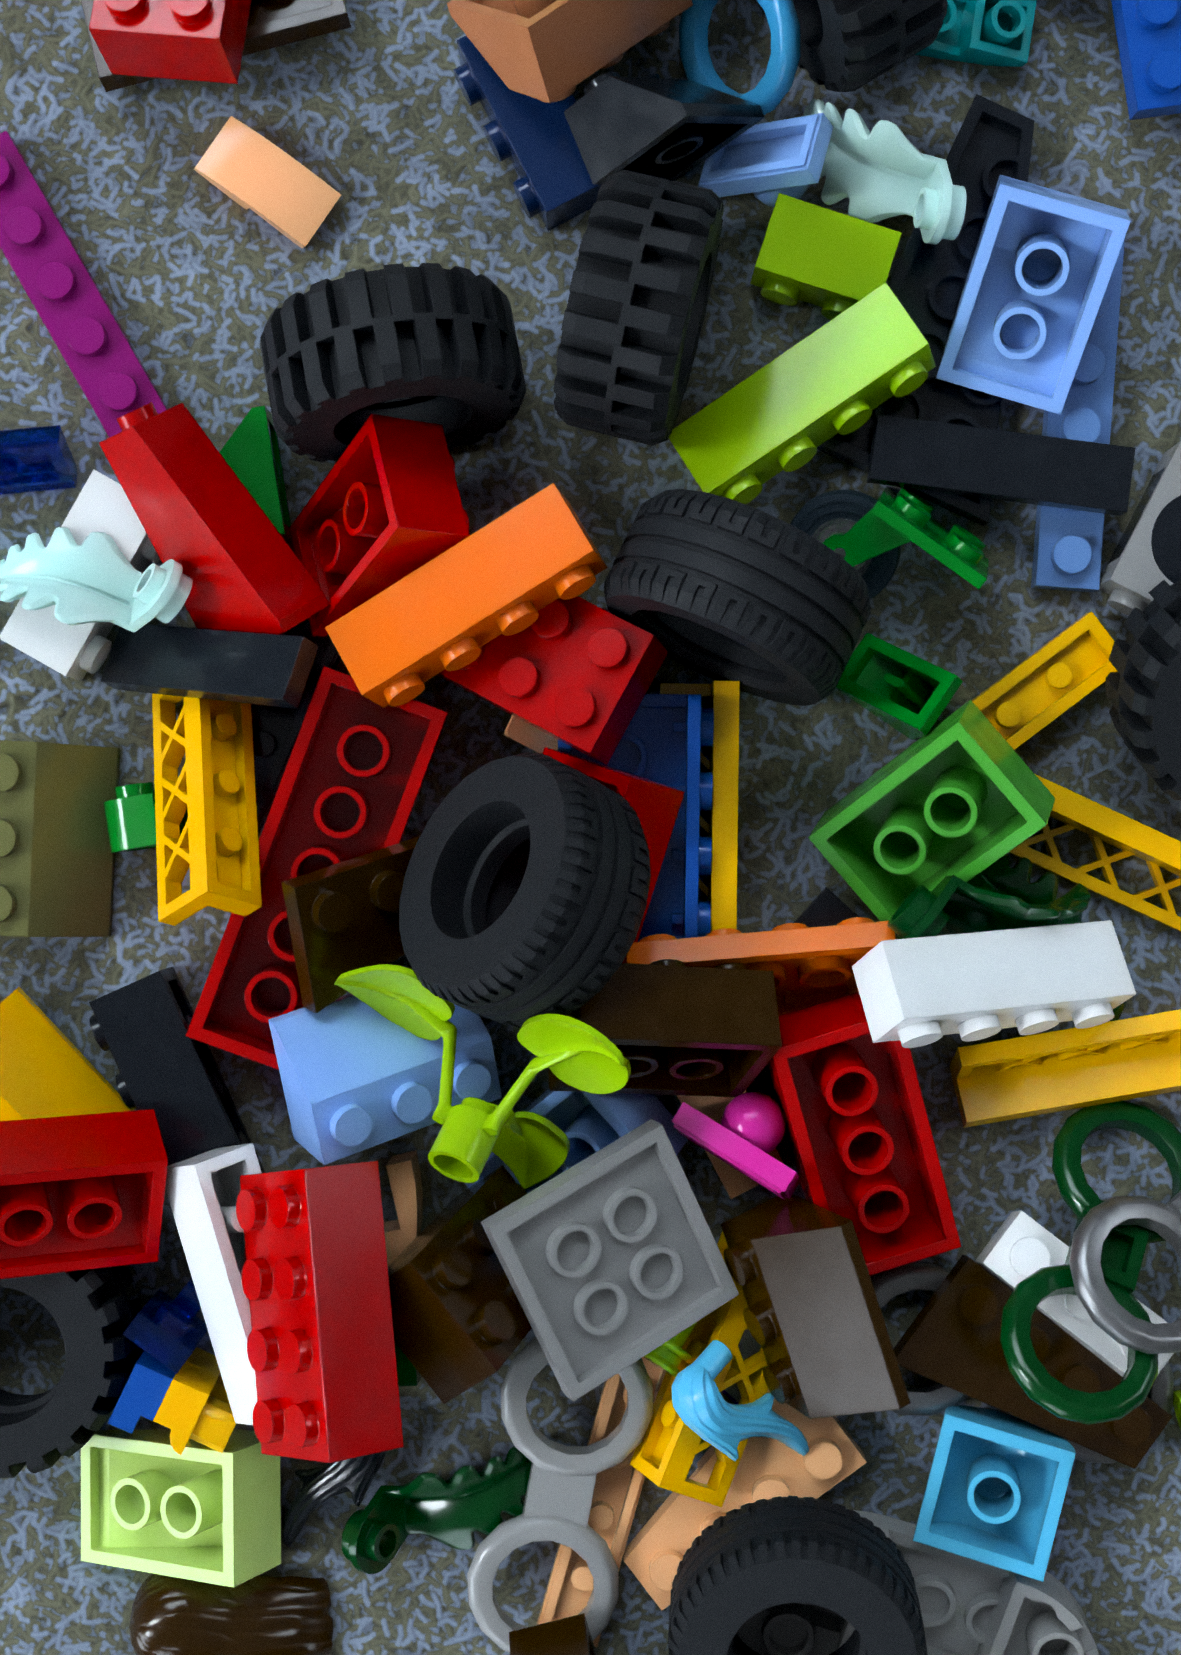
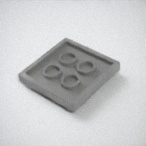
(611, 1258)

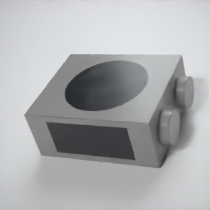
(1151, 541)

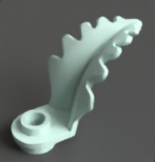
(888, 176)
(91, 581)

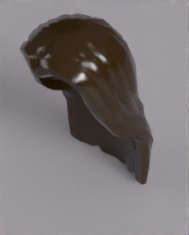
(251, 1619)

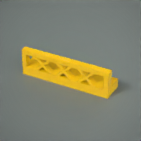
(220, 803)
(723, 818)
(1116, 830)
(1068, 1069)
(670, 1444)

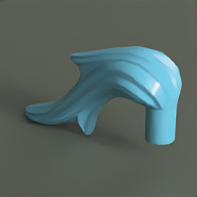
(723, 1423)

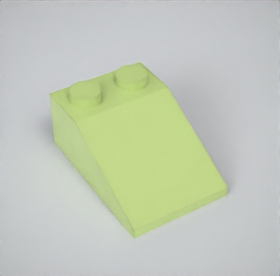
(181, 1514)

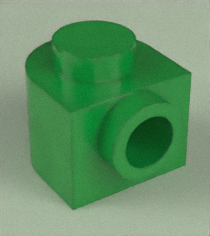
(132, 818)

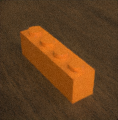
(467, 598)

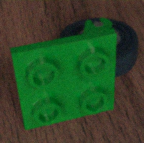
(871, 534)

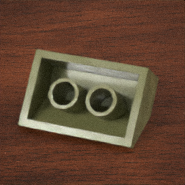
(56, 839)

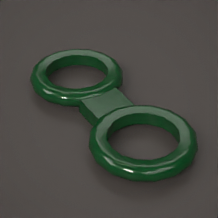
(1120, 1264)

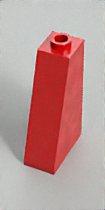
(209, 525)

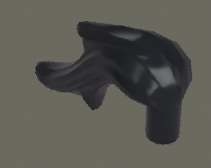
(327, 1481)

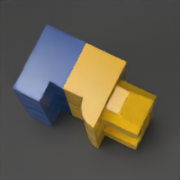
(186, 1402)

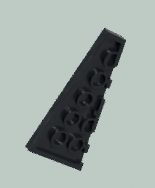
(931, 284)

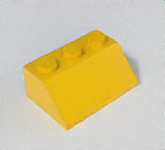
(44, 1070)

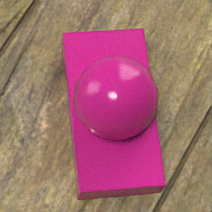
(747, 1132)

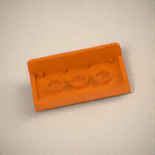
(806, 962)

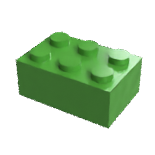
(933, 813)

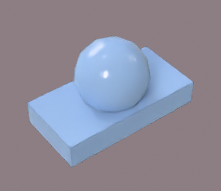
(770, 159)

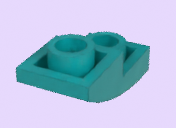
(985, 32)

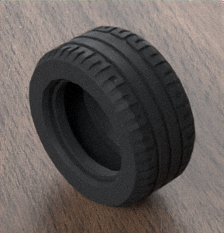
(739, 595)

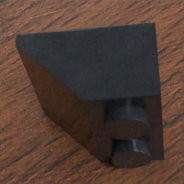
(654, 124)

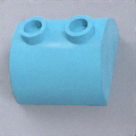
(995, 1490)

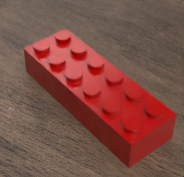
(338, 799)

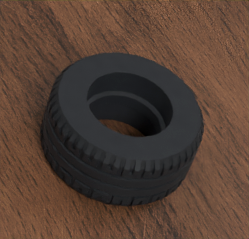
(524, 890)
(794, 1554)

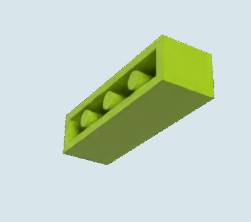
(805, 398)

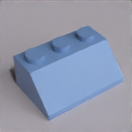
(366, 1080)

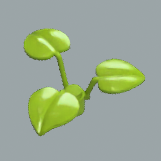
(476, 1128)

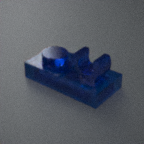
(35, 460)
(169, 1327)

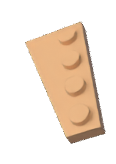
(763, 1472)

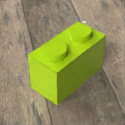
(822, 257)

